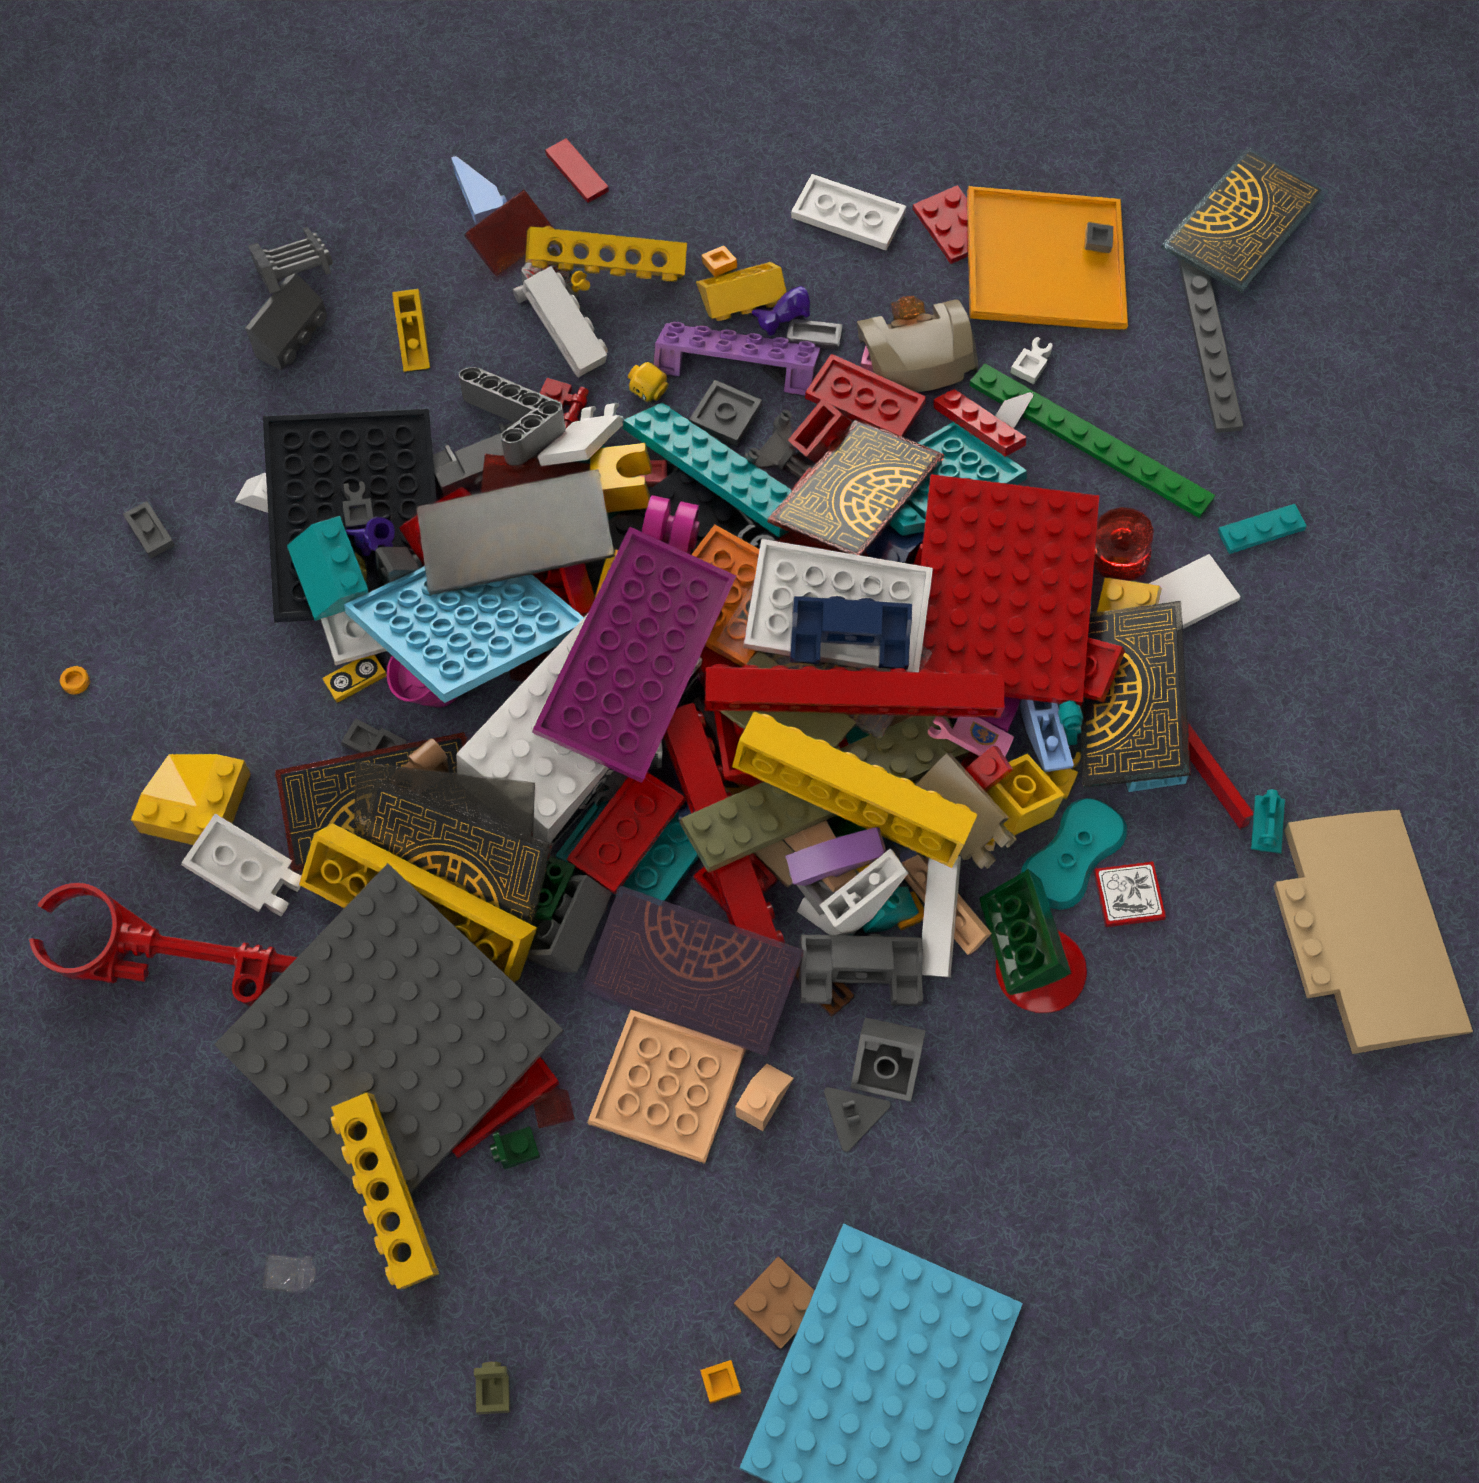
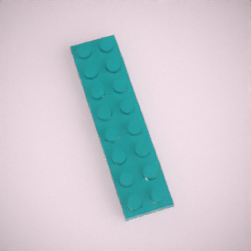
(709, 462)

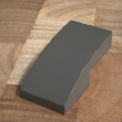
(365, 738)

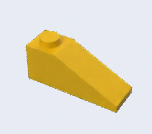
(411, 329)

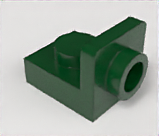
(514, 1148)

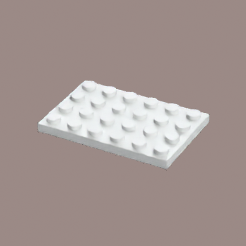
(805, 571)

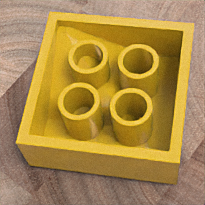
(188, 794)

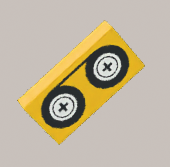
(354, 677)

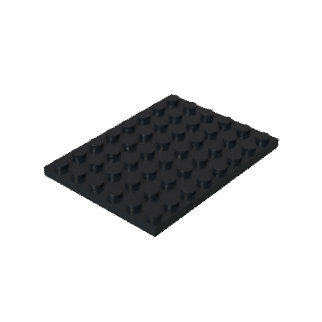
(306, 475)

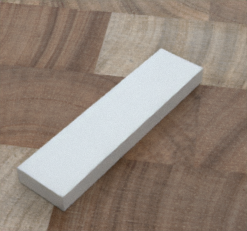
(939, 918)

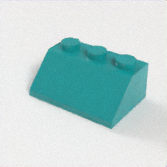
(327, 567)

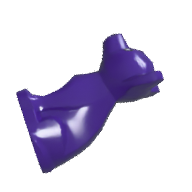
(789, 306)
(377, 533)

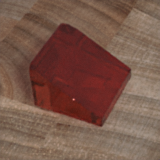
(553, 1108)

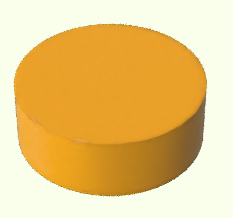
(74, 680)

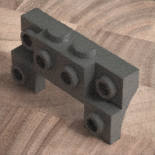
(467, 467)
(861, 960)

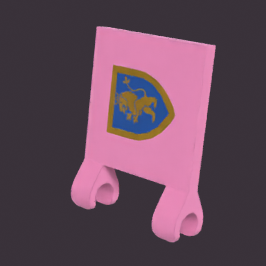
(972, 734)

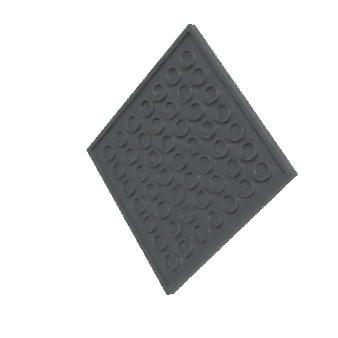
(392, 1010)

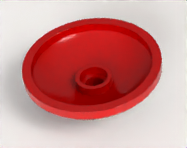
(1057, 994)

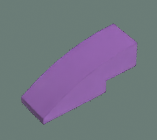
(835, 856)

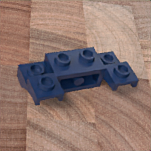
(851, 623)

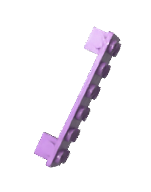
(678, 338)

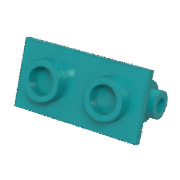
(1268, 822)

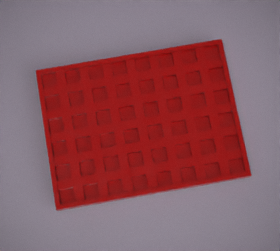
(1010, 584)

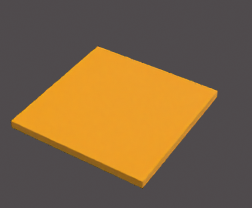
(1033, 263)

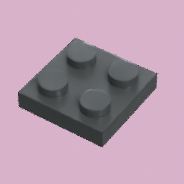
(726, 412)

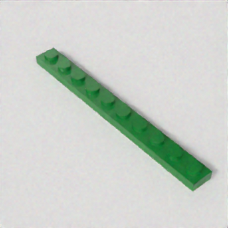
(1096, 442)

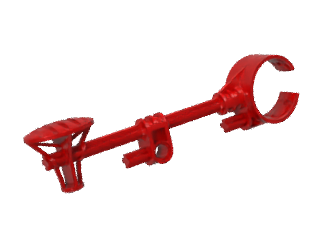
(136, 935)

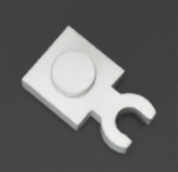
(1031, 363)

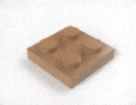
(776, 1302)

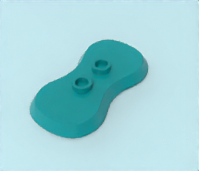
(1084, 838)

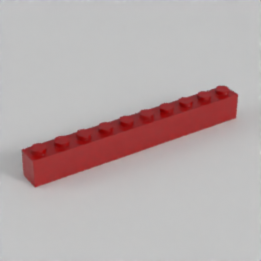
(854, 691)
(703, 786)

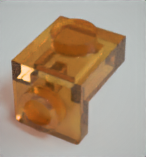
(907, 308)

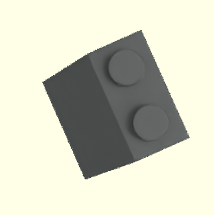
(887, 1059)

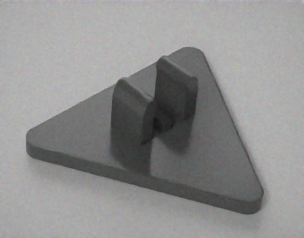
(853, 1114)

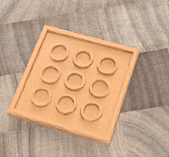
(667, 1086)

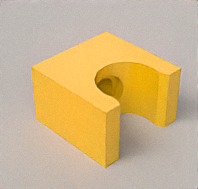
(617, 468)

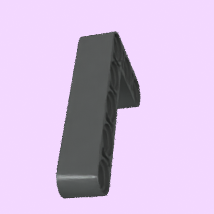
(535, 416)

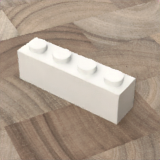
(564, 321)

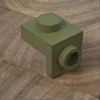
(492, 1388)

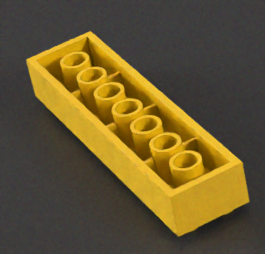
(853, 789)
(344, 863)

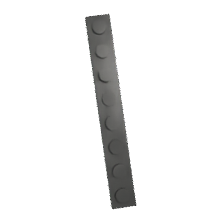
(1211, 349)

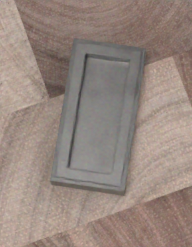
(820, 333)

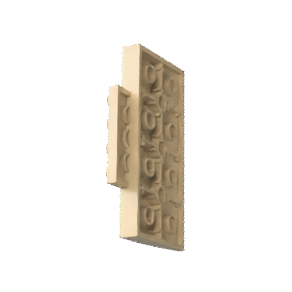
(1369, 931)

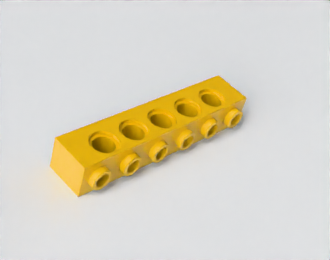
(672, 253)
(421, 1262)

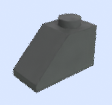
(395, 563)

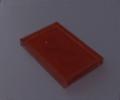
(503, 234)

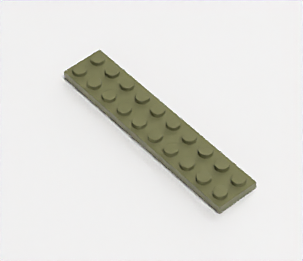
(771, 814)

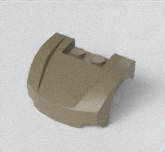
(922, 350)

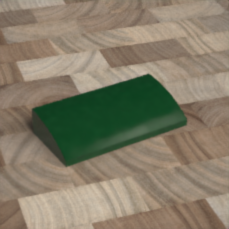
(1024, 934)

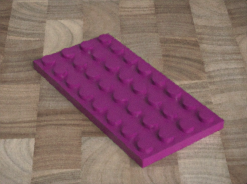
(634, 655)

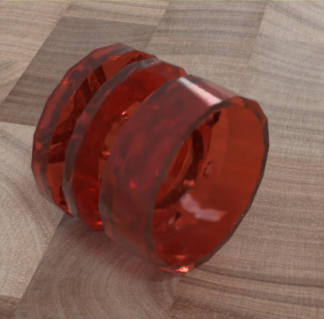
(1123, 544)

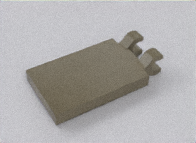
(958, 786)

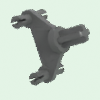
(778, 450)

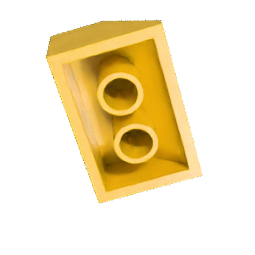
(742, 290)

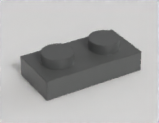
(148, 529)

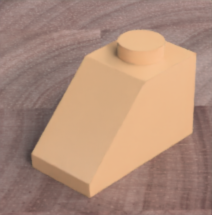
(763, 1096)

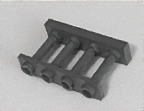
(290, 259)

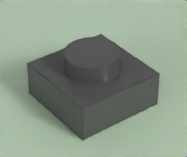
(1098, 237)

